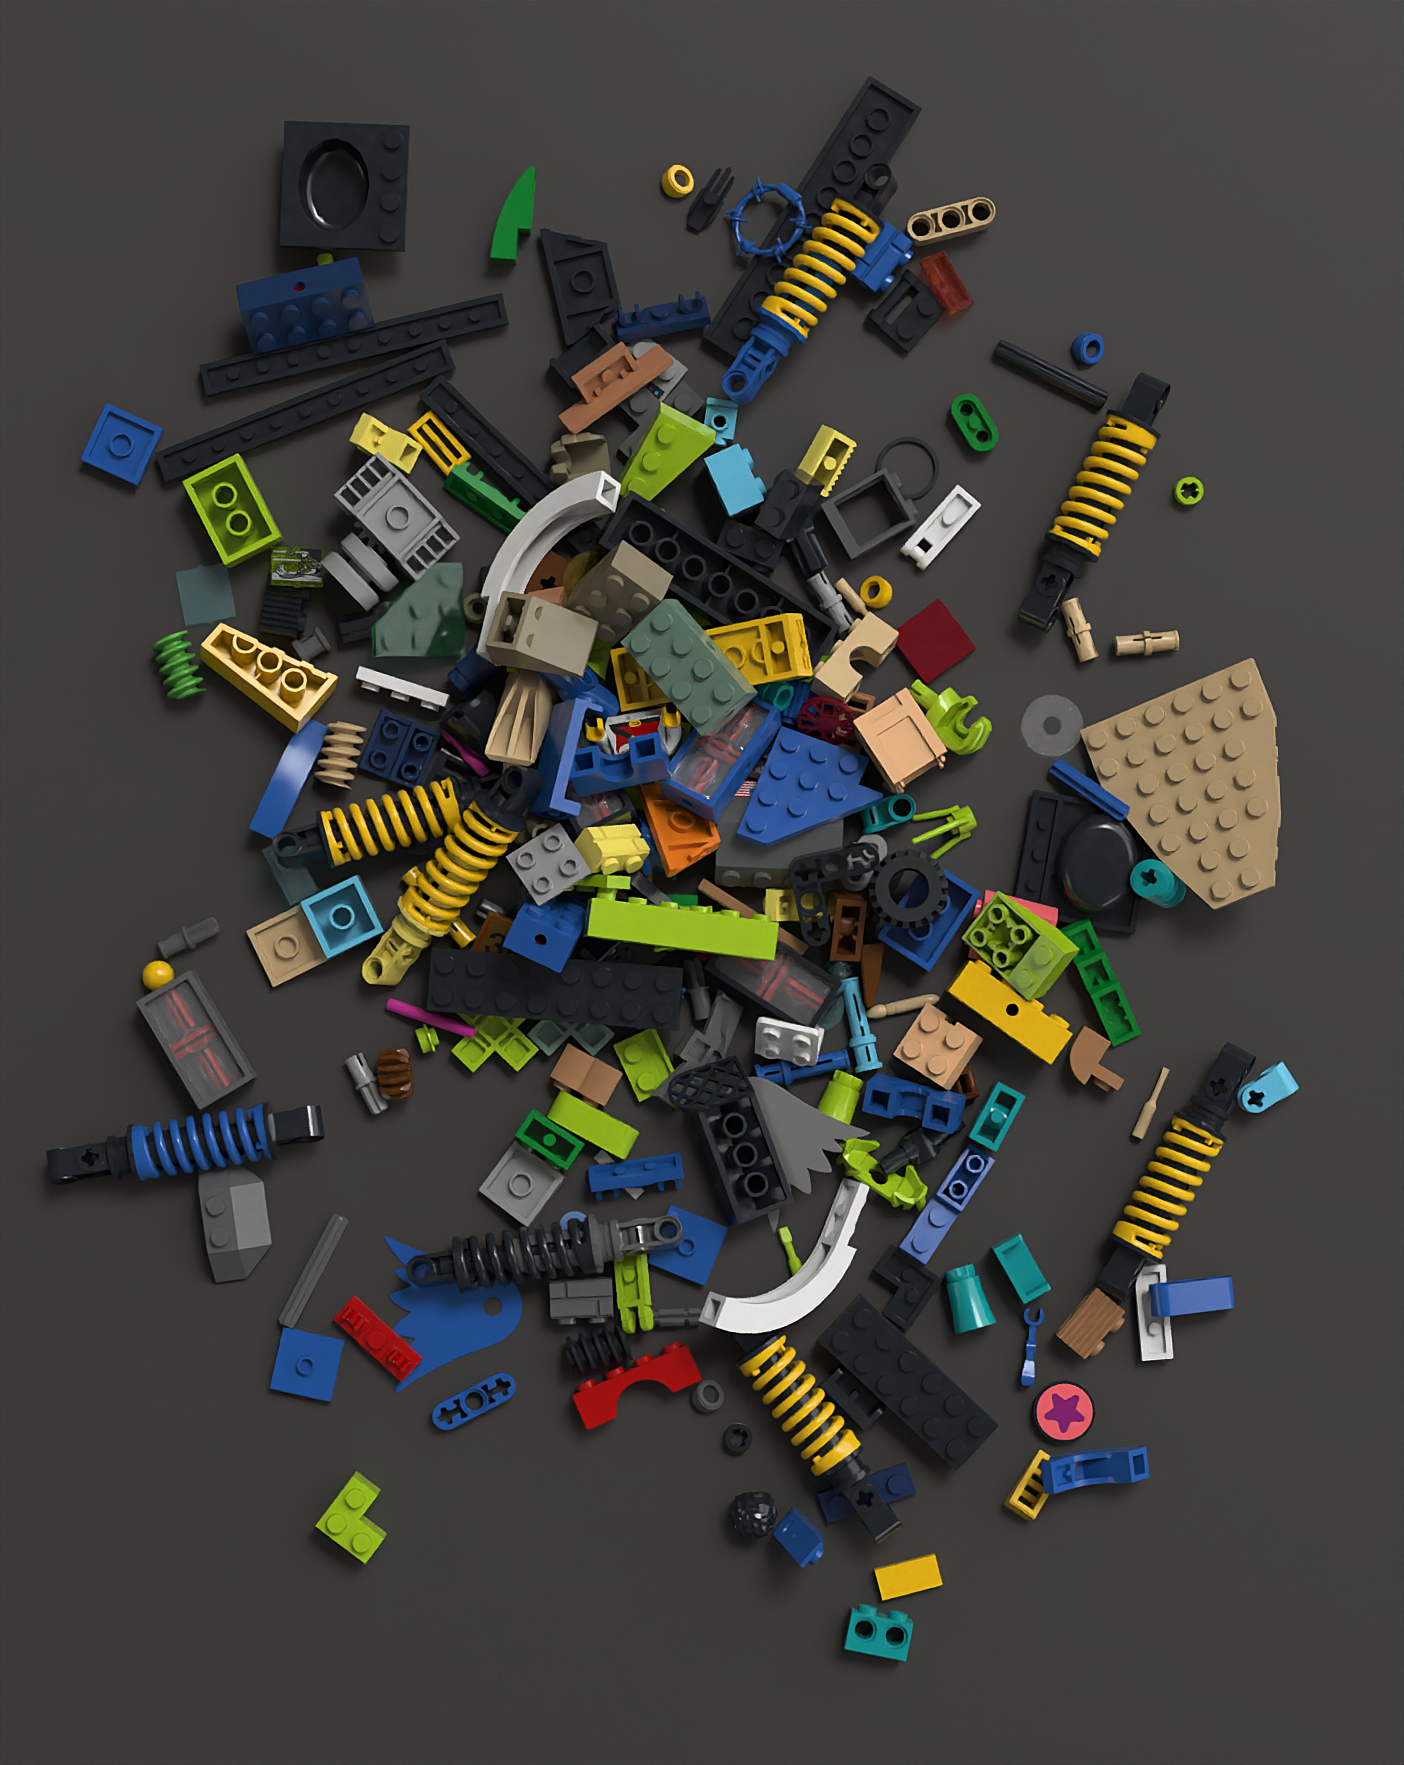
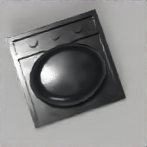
(344, 186)
(1080, 862)

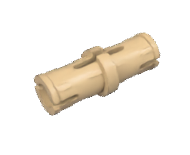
(1078, 630)
(1146, 643)

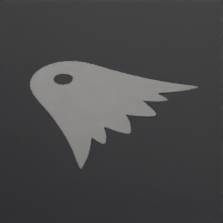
(798, 1134)

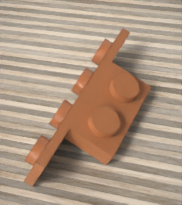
(611, 381)

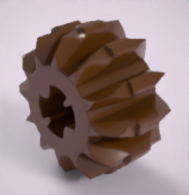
(395, 1073)

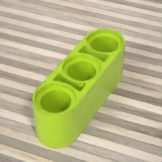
(593, 1124)

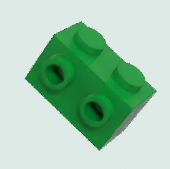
(549, 1139)

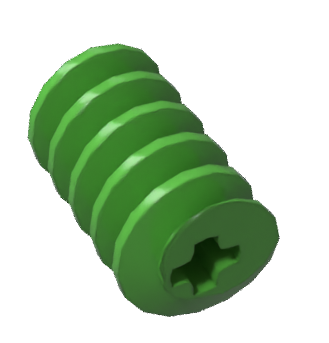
(177, 666)

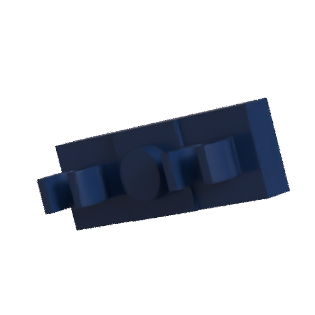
(662, 318)

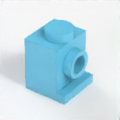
(727, 410)

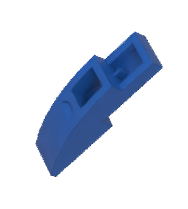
(946, 1204)

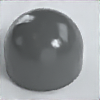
(698, 1398)

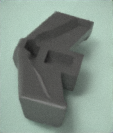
(704, 1047)

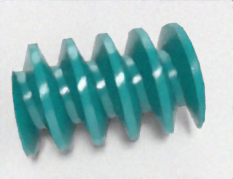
(1157, 883)

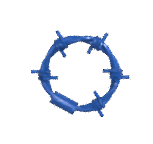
(758, 190)

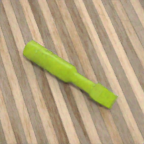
(793, 1262)

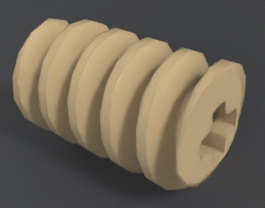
(339, 753)

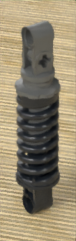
(534, 1254)

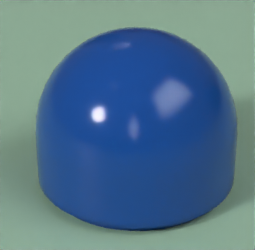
(1080, 344)

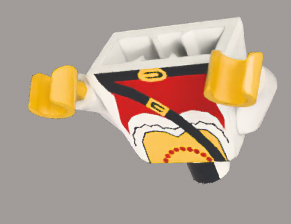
(620, 728)

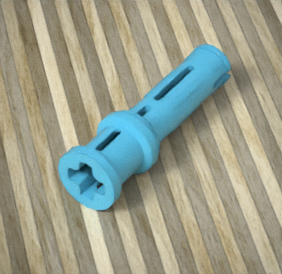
(861, 1040)

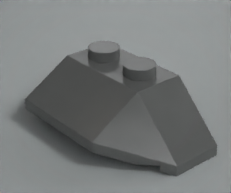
(234, 1220)

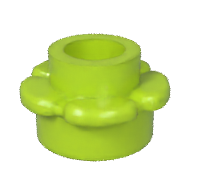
(427, 1038)

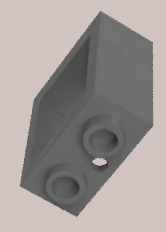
(893, 485)

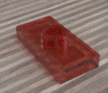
(946, 283)

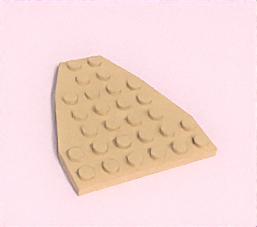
(1200, 780)

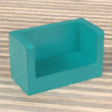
(1020, 1268)

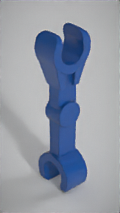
(1028, 1371)

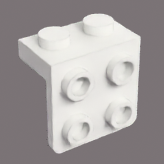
(787, 1041)

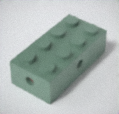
(689, 667)

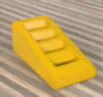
(1018, 1490)

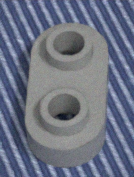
(865, 878)

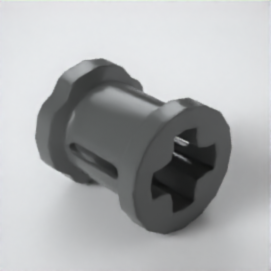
(312, 645)

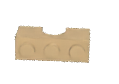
(868, 641)

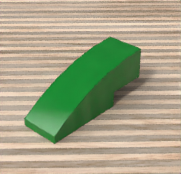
(514, 219)

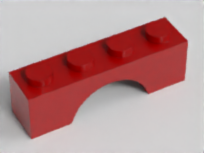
(673, 1368)

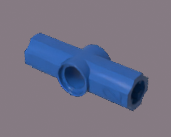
(570, 687)

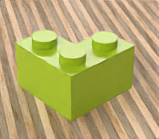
(346, 1522)

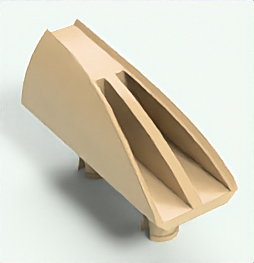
(521, 718)

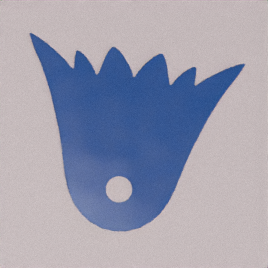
(446, 1321)

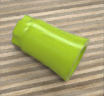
(841, 1097)

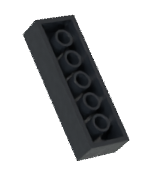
(908, 1381)

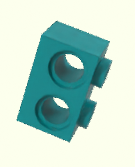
(876, 1641)

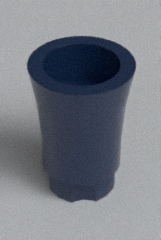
(472, 671)

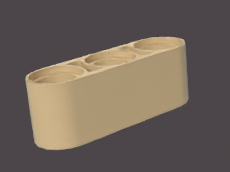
(961, 211)

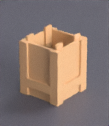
(899, 740)

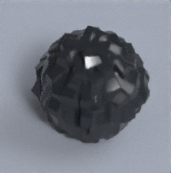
(753, 1514)

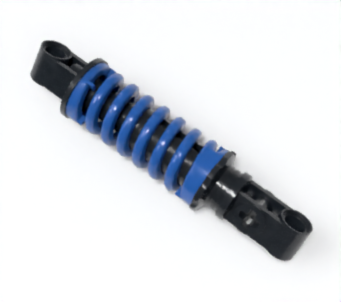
(151, 1153)

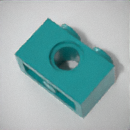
(995, 1116)

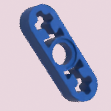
(471, 1413)

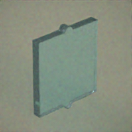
(205, 594)

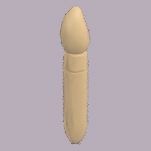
(880, 1011)

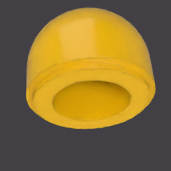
(671, 187)
(884, 595)
(157, 974)

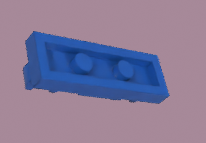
(636, 1173)

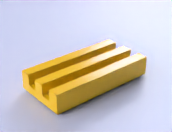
(422, 423)

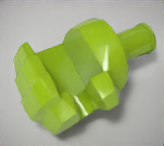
(947, 716)

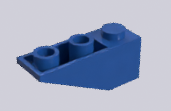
(799, 1537)

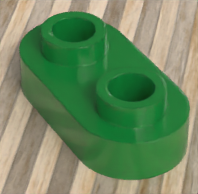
(973, 424)

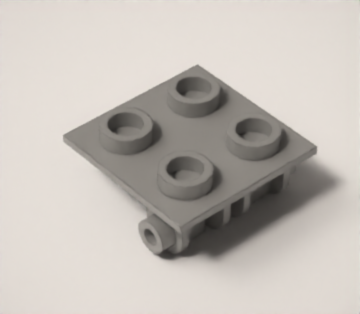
(549, 864)

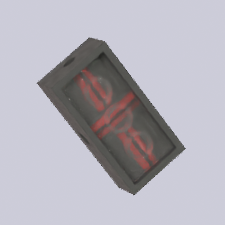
(196, 1039)

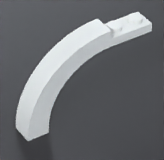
(538, 532)
(807, 1286)

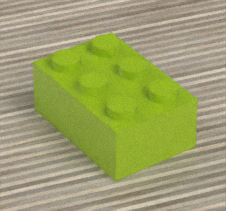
(233, 510)

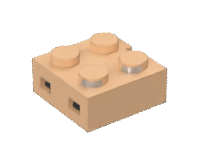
(938, 1046)

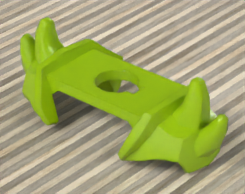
(897, 1189)

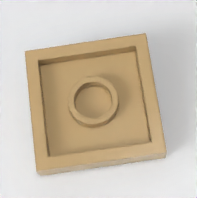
(287, 945)

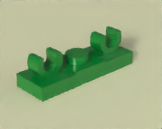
(484, 498)

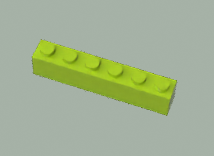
(681, 929)

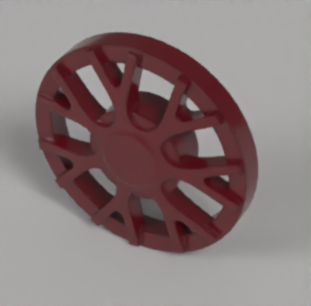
(826, 720)

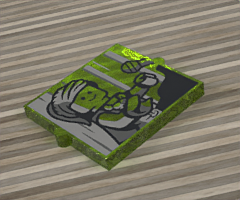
(296, 566)

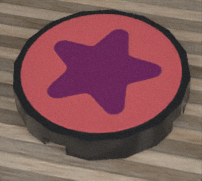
(1064, 1411)

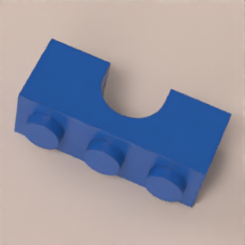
(599, 772)
(894, 1096)

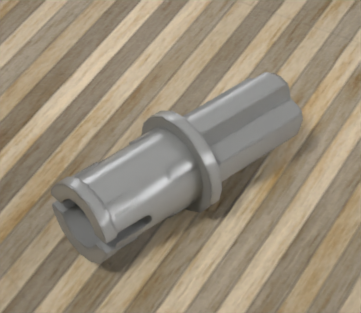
(366, 1083)

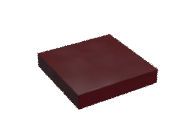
(933, 641)

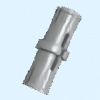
(830, 601)

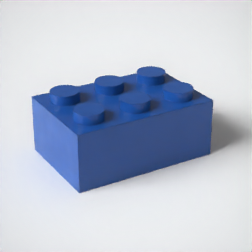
(927, 943)

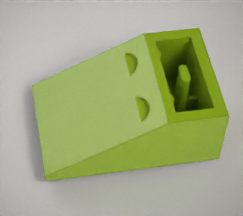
(1020, 945)

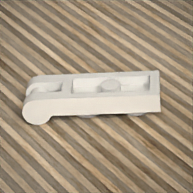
(941, 526)

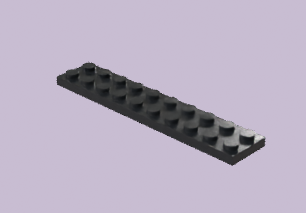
(864, 136)

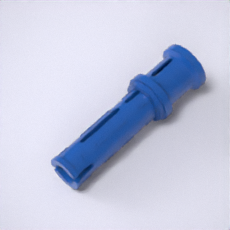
(786, 1071)

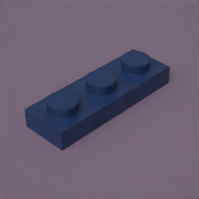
(890, 1483)

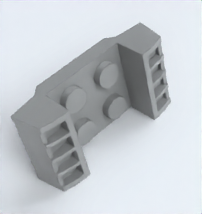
(396, 516)

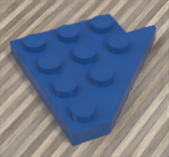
(803, 789)

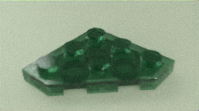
(425, 617)

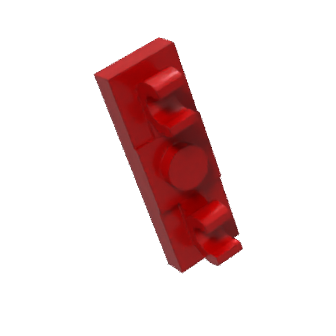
(378, 1338)

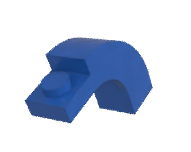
(1094, 1467)

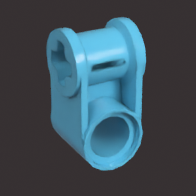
(1271, 1086)

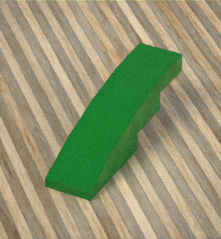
(1101, 983)

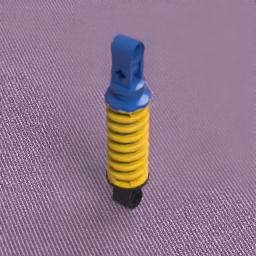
(810, 281)

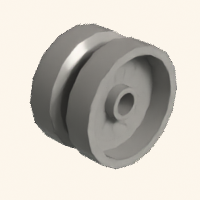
(360, 571)

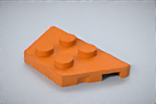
(677, 831)

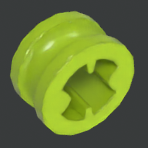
(1189, 500)

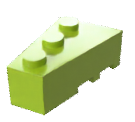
(664, 451)

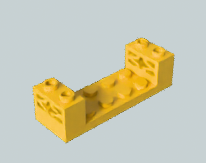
(760, 649)

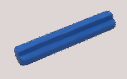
(1090, 790)

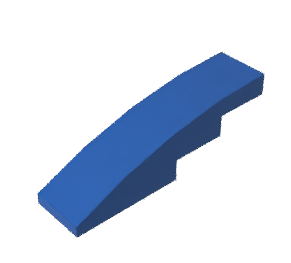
(289, 779)

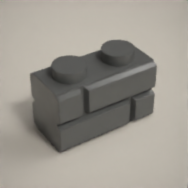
(581, 1299)

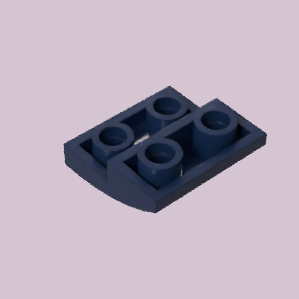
(399, 749)

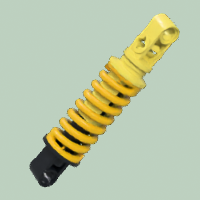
(454, 874)

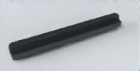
(1051, 373)

